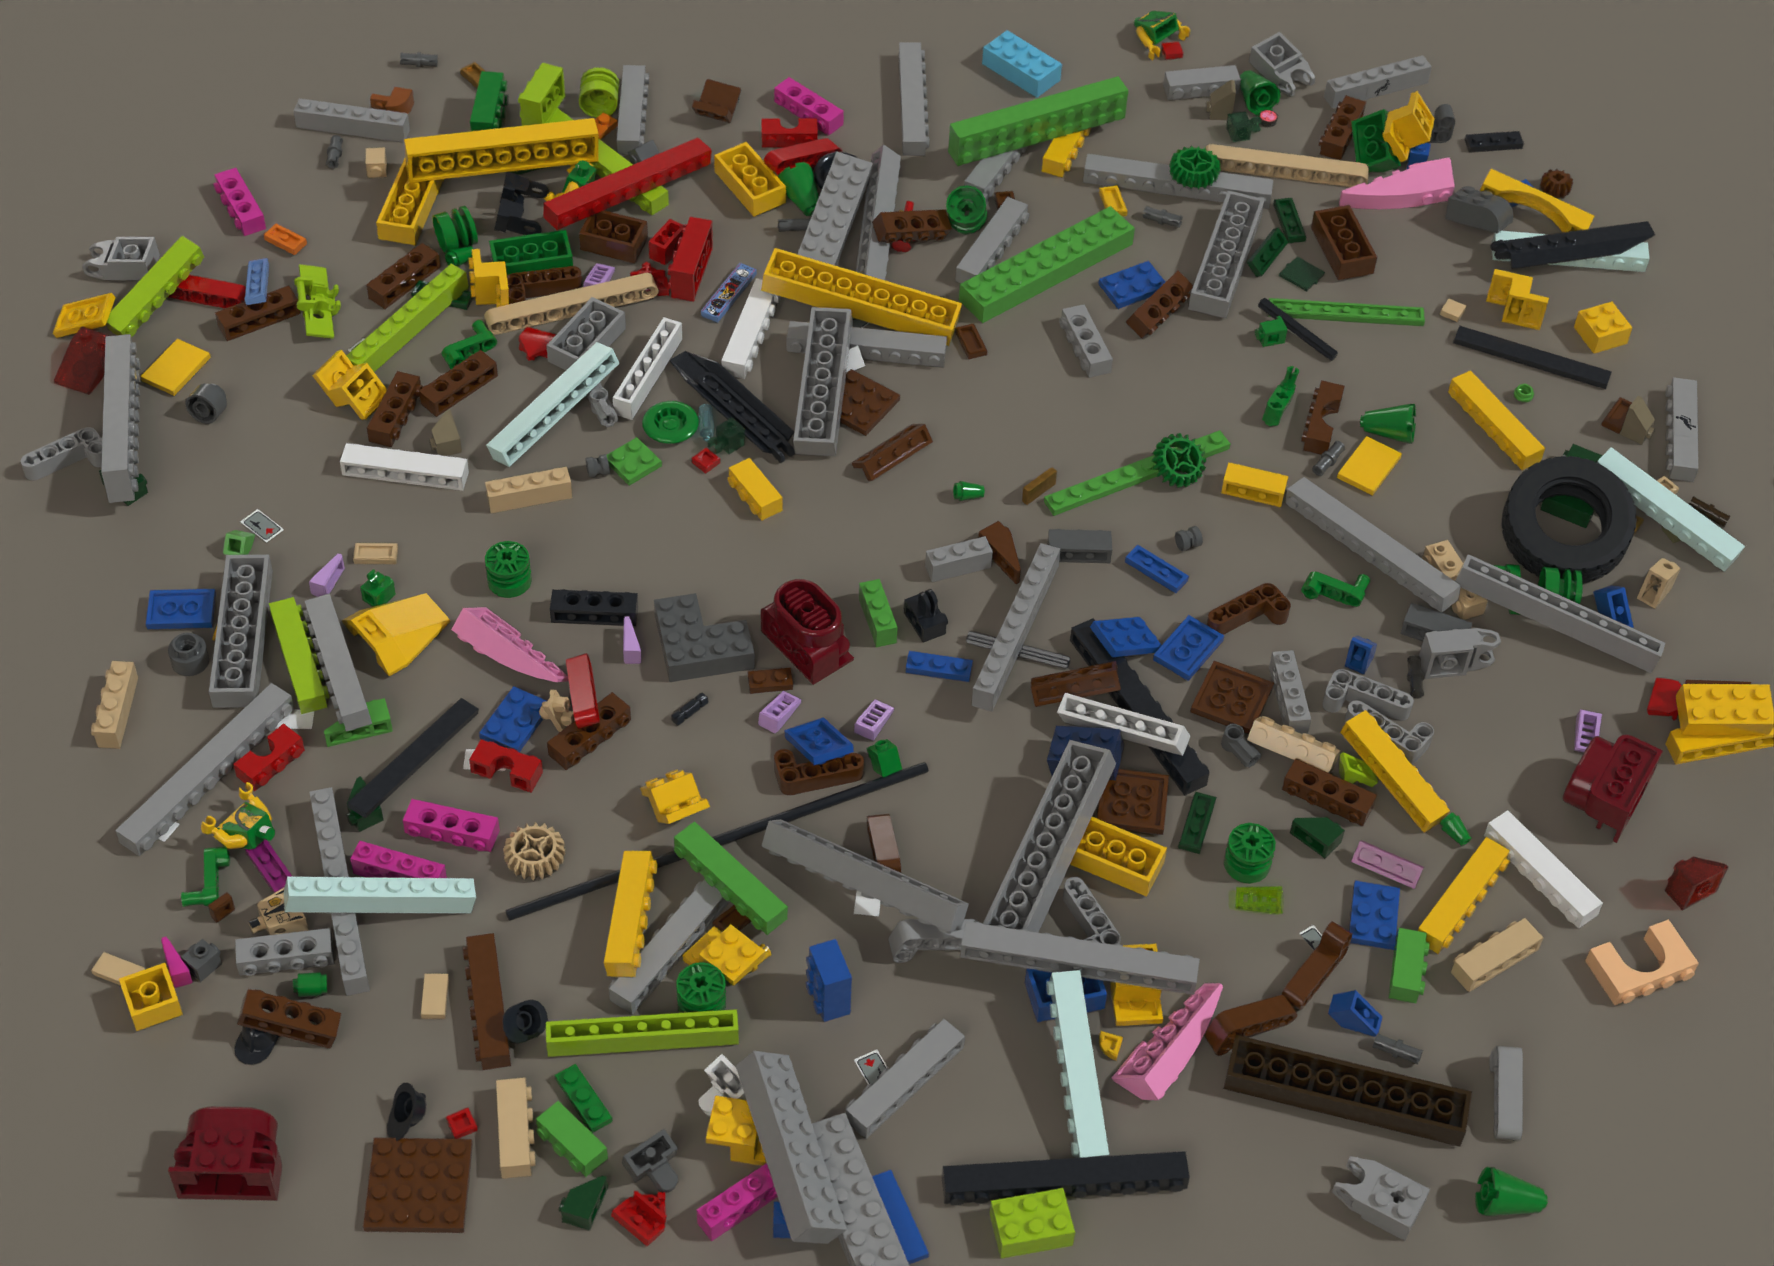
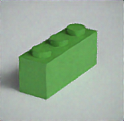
(878, 613)
(1408, 965)
(571, 1139)

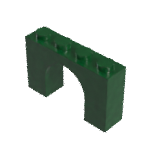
(1570, 507)

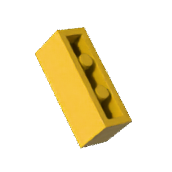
(1254, 484)
(755, 489)

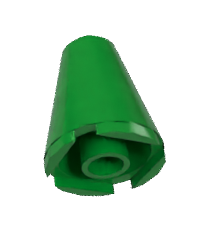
(1258, 92)
(801, 187)
(1391, 422)
(1507, 1194)

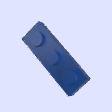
(1156, 569)
(939, 666)

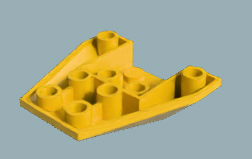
(398, 629)

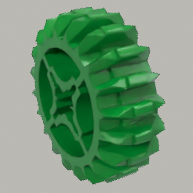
(1194, 167)
(1192, 468)

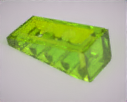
(1259, 906)

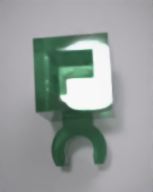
(1240, 127)
(729, 437)

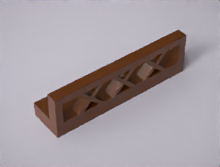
(893, 451)
(1077, 682)

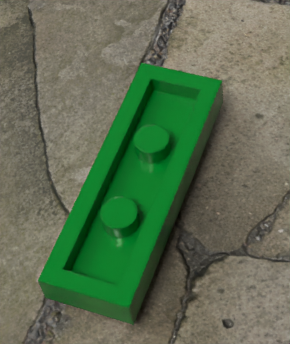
(583, 1098)

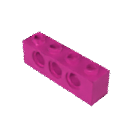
(808, 104)
(239, 202)
(460, 821)
(381, 862)
(736, 1203)

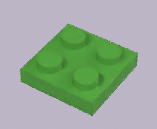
(633, 461)

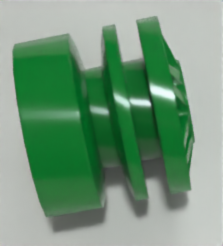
(962, 200)
(459, 228)
(508, 569)
(1568, 586)
(1249, 853)
(701, 988)

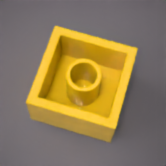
(1603, 327)
(150, 996)

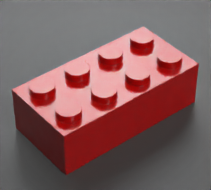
(690, 259)

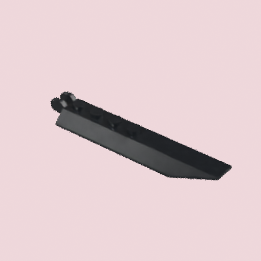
(1572, 245)
(736, 401)

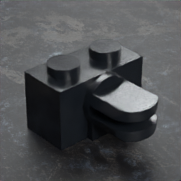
(925, 615)

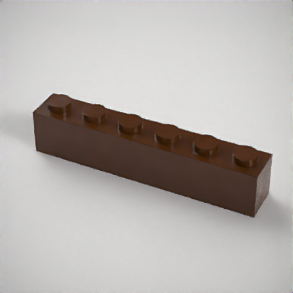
(488, 1001)

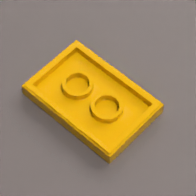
(84, 313)
(175, 367)
(1369, 465)

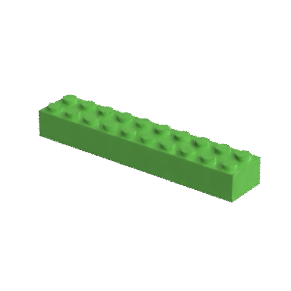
(1037, 121)
(1046, 264)

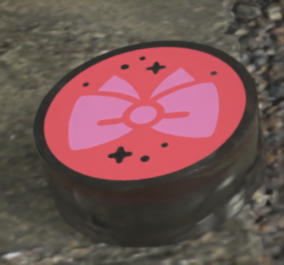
(1268, 118)

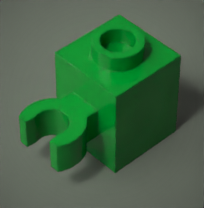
(378, 589)
(884, 757)

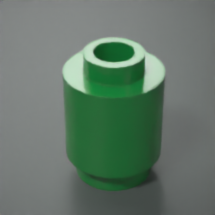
(310, 984)

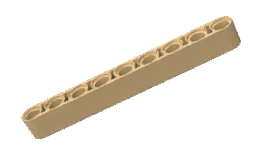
(1290, 166)
(568, 303)

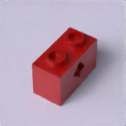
(665, 242)

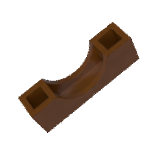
(1328, 401)

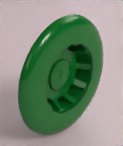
(670, 427)

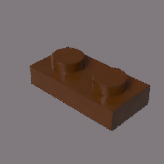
(770, 680)

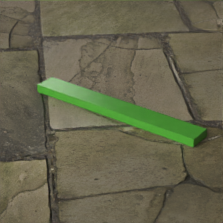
(1351, 312)

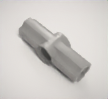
(602, 406)

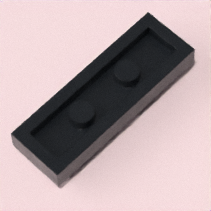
(1494, 141)

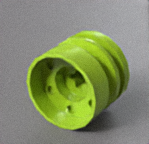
(598, 92)

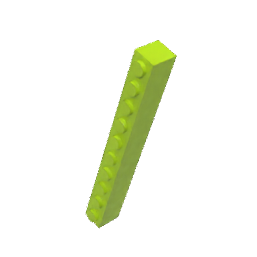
(611, 162)

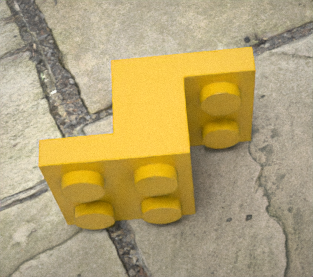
(1408, 126)
(488, 280)
(1514, 293)
(350, 384)
(674, 796)
(726, 950)
(1135, 1003)
(734, 1127)

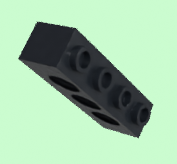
(593, 607)

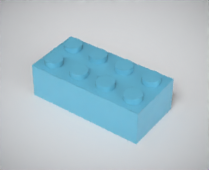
(1022, 63)

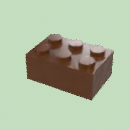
(614, 236)

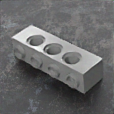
(1086, 341)
(1289, 691)
(273, 946)

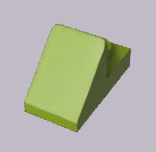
(1353, 769)

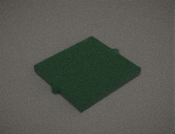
(1301, 273)

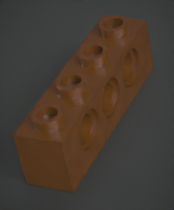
(1340, 131)
(912, 225)
(403, 276)
(1159, 304)
(244, 318)
(458, 383)
(394, 409)
(573, 743)
(1329, 792)
(278, 1023)

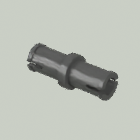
(419, 59)
(334, 151)
(1162, 216)
(1328, 458)
(1397, 1048)

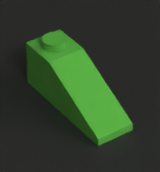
(381, 724)

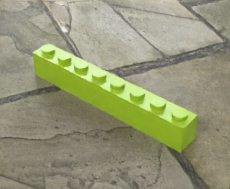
(410, 318)
(642, 1033)

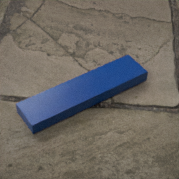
(901, 1217)

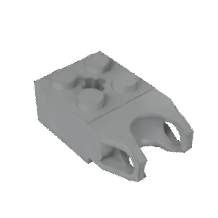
(1281, 63)
(123, 258)
(1456, 652)
(1383, 1196)

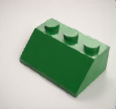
(1370, 144)

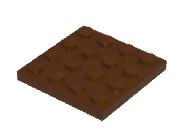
(418, 1185)

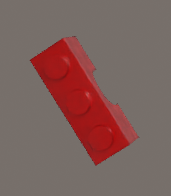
(777, 136)
(490, 757)
(258, 770)

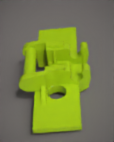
(314, 283)

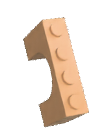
(1625, 983)

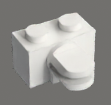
(724, 1082)

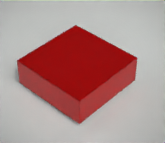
(1172, 50)
(705, 460)
(461, 1123)

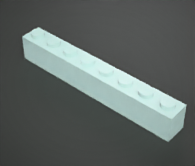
(1634, 259)
(552, 404)
(1674, 513)
(379, 895)
(1078, 1065)

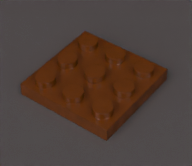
(865, 402)
(1231, 696)
(1135, 801)

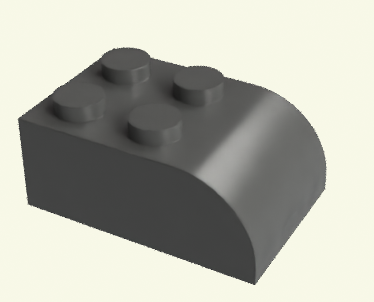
(1479, 209)

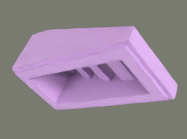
(594, 278)
(327, 577)
(631, 647)
(777, 712)
(1590, 717)
(868, 731)

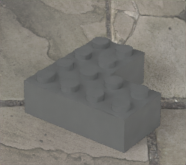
(698, 649)

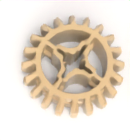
(531, 858)

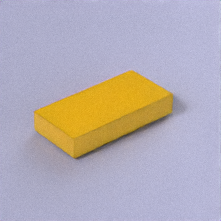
(1112, 197)

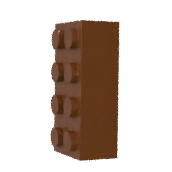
(1343, 242)

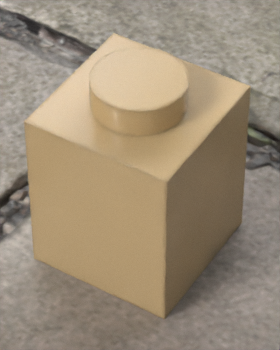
(376, 162)

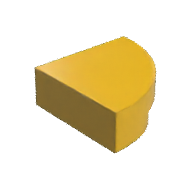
(1110, 1044)

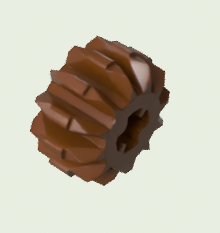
(1556, 183)

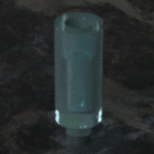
(706, 421)

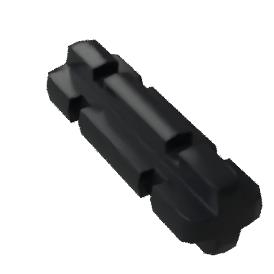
(689, 709)

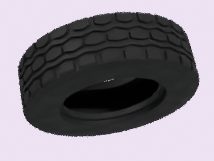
(1581, 480)

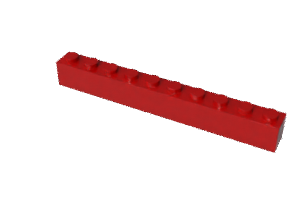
(626, 183)

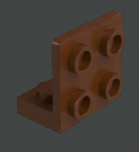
(717, 101)

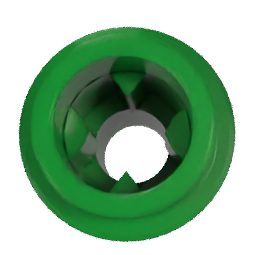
(458, 256)
(967, 491)
(1454, 827)

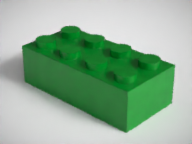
(489, 102)
(533, 252)

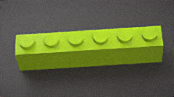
(154, 287)
(298, 656)

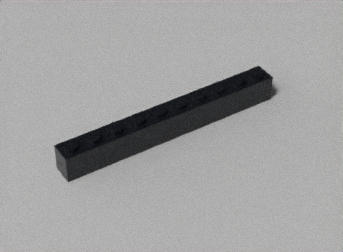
(1184, 770)
(1075, 1175)

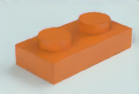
(605, 124)
(285, 239)

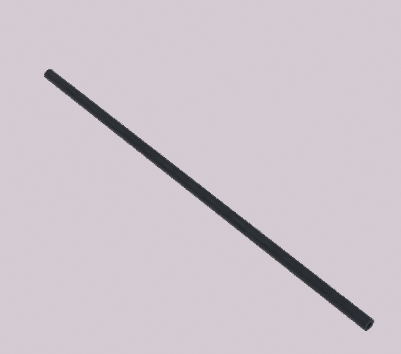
(724, 838)

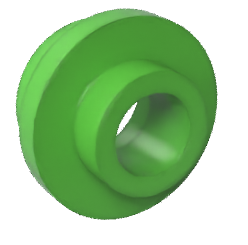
(1524, 393)

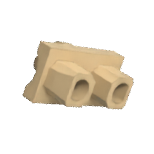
(557, 711)

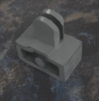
(652, 1160)

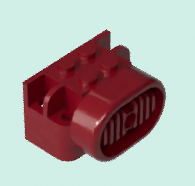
(807, 629)
(1612, 780)
(228, 1156)

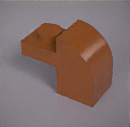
(399, 101)

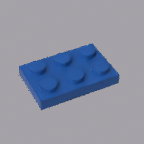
(1131, 284)
(181, 609)
(1125, 636)
(1188, 647)
(514, 720)
(819, 741)
(1374, 915)

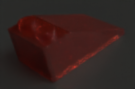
(83, 362)

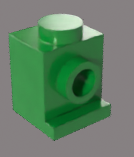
(1271, 332)

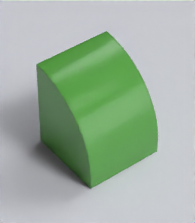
(238, 543)

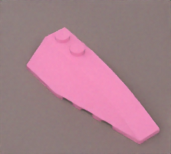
(1417, 186)
(502, 643)
(1160, 1060)

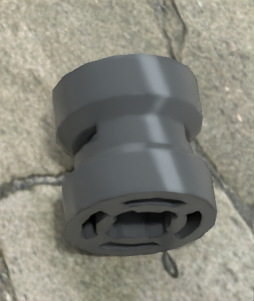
(597, 466)
(1188, 538)

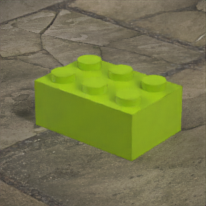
(542, 95)
(1032, 1223)

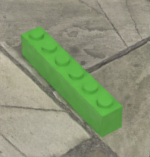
(730, 878)

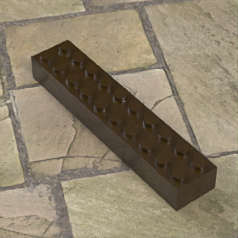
(1348, 1090)

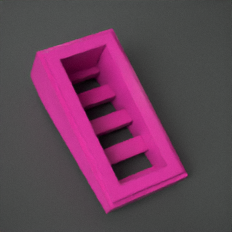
(178, 970)

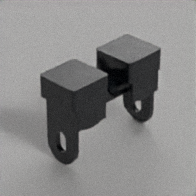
(512, 202)

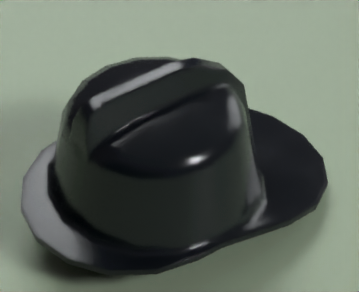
(524, 1021)
(254, 1045)
(406, 1111)

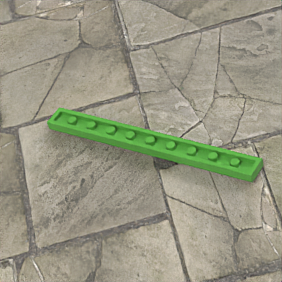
(1123, 477)

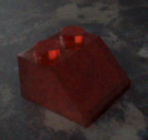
(1694, 881)

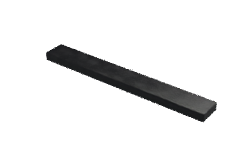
(1532, 357)
(412, 758)

